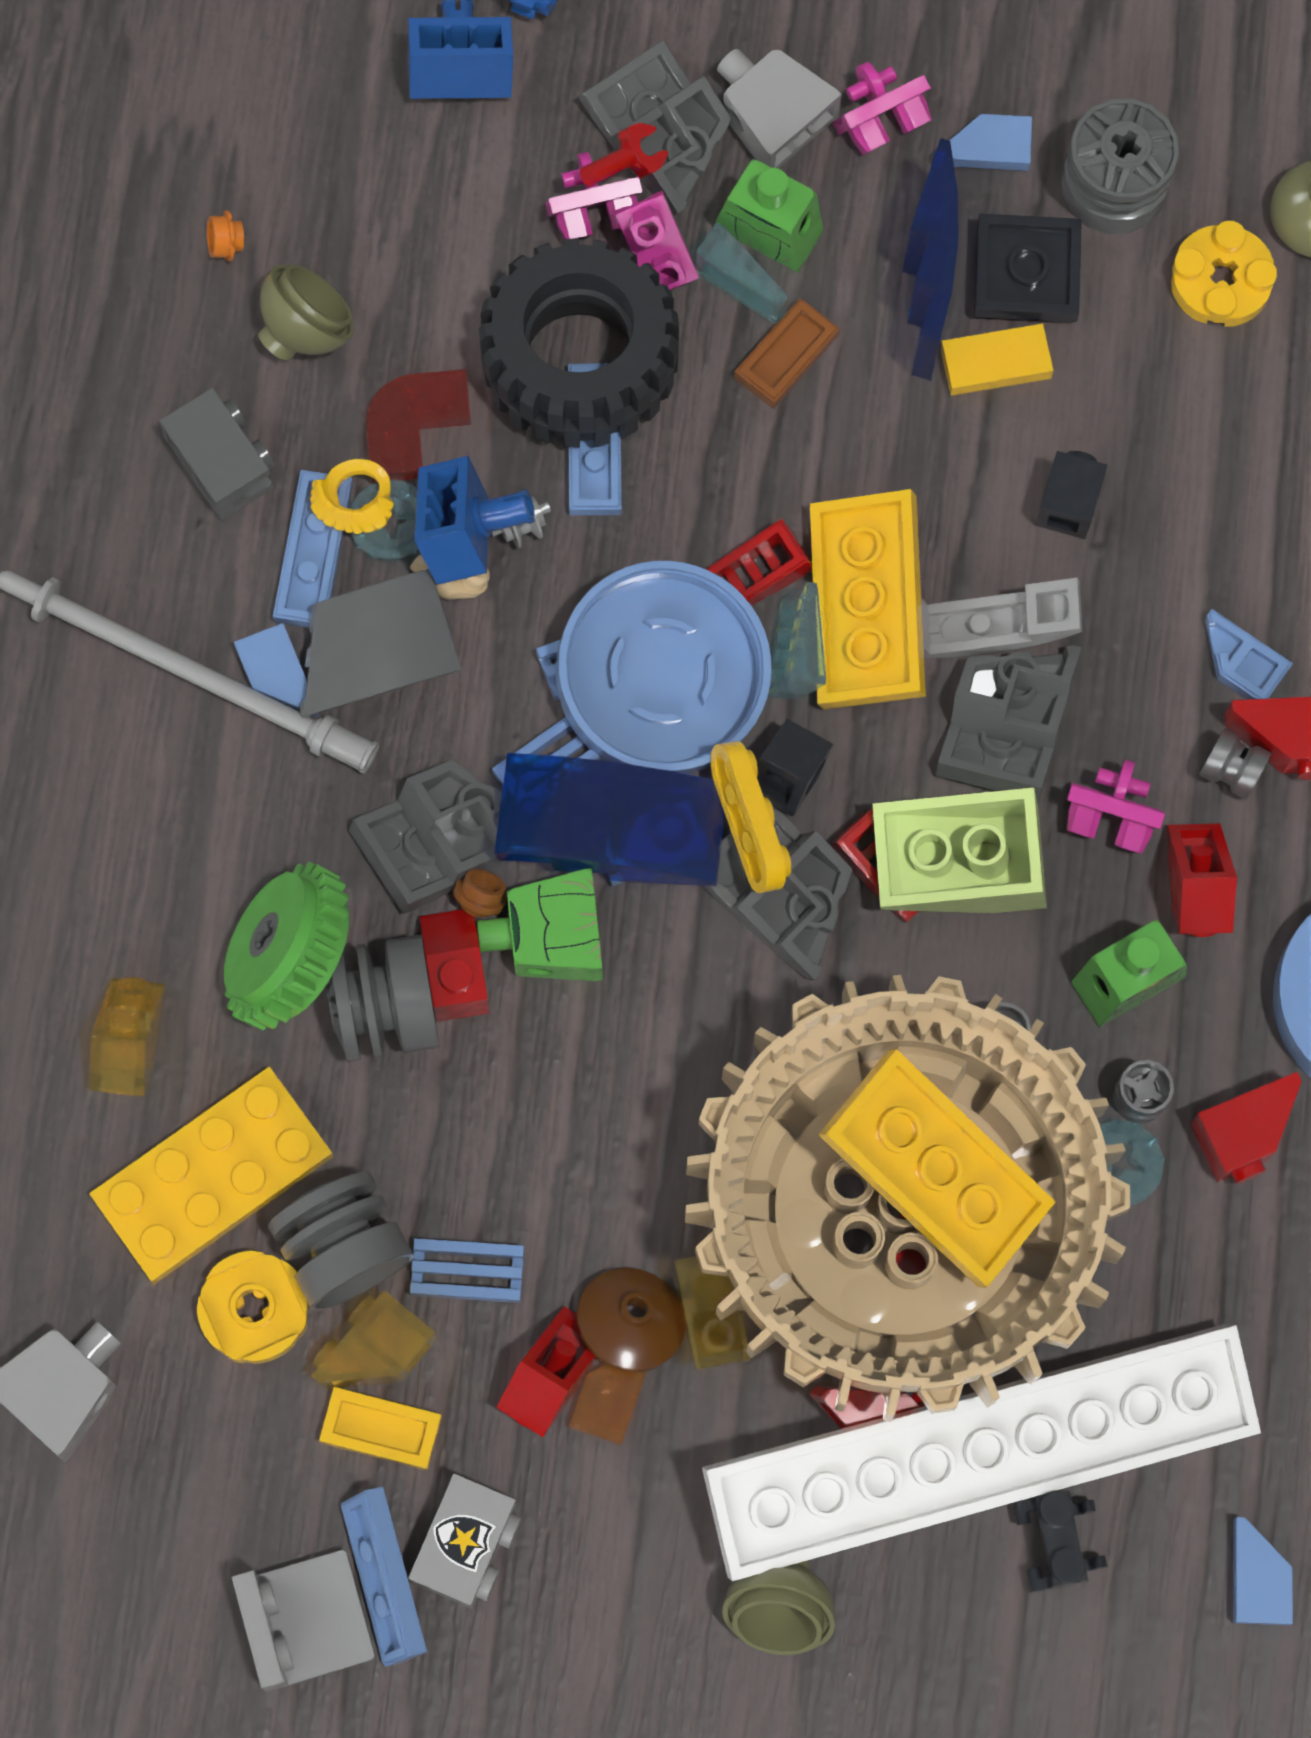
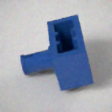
(460, 54)
(458, 518)

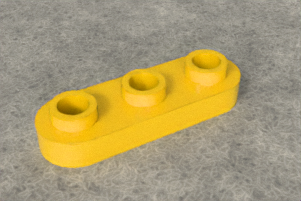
(749, 817)

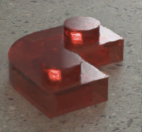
(406, 408)

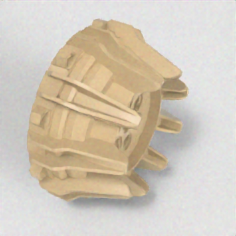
(785, 1222)

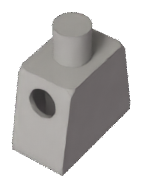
(776, 104)
(59, 1386)

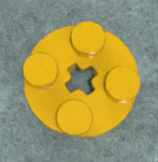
(1218, 302)
(223, 1296)

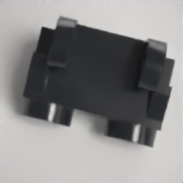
(1059, 1539)

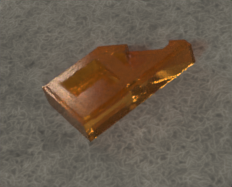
(607, 1403)

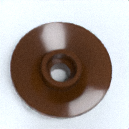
(619, 1337)

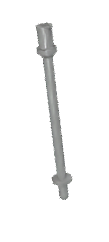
(321, 734)

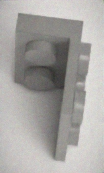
(303, 1620)

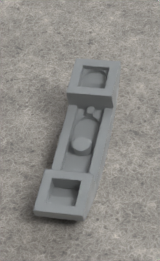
(1002, 621)

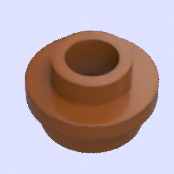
(481, 893)

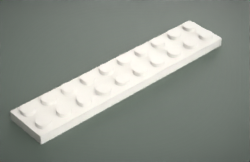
(956, 1463)

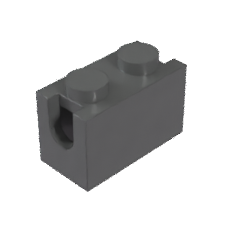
(218, 453)

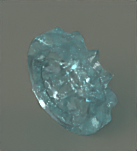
(378, 543)
(1144, 1154)

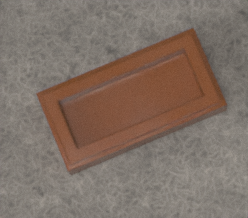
(786, 353)

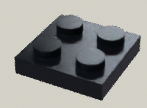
(1028, 267)

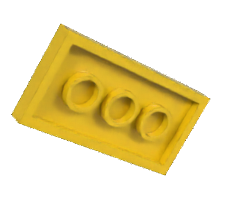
(869, 598)
(937, 1168)
(211, 1175)

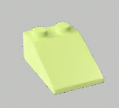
(961, 853)

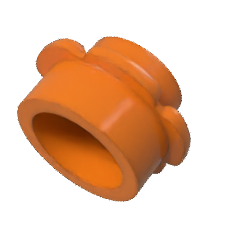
(224, 236)

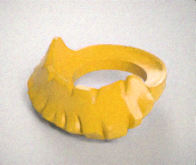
(366, 519)

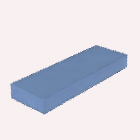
(595, 470)
(309, 556)
(383, 1577)

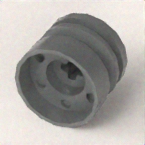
(1115, 191)
(384, 999)
(337, 1233)

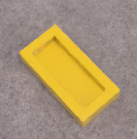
(996, 359)
(380, 1428)

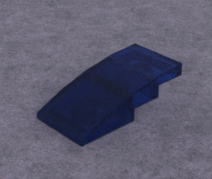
(932, 258)
(610, 819)

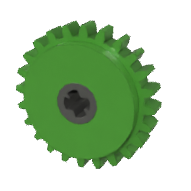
(286, 946)

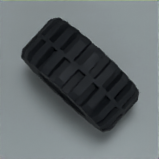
(568, 283)

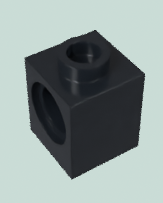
(1071, 493)
(791, 766)

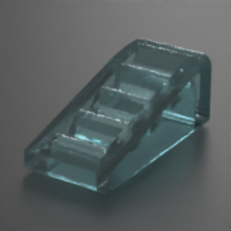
(733, 270)
(798, 646)

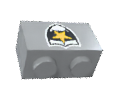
(465, 1541)

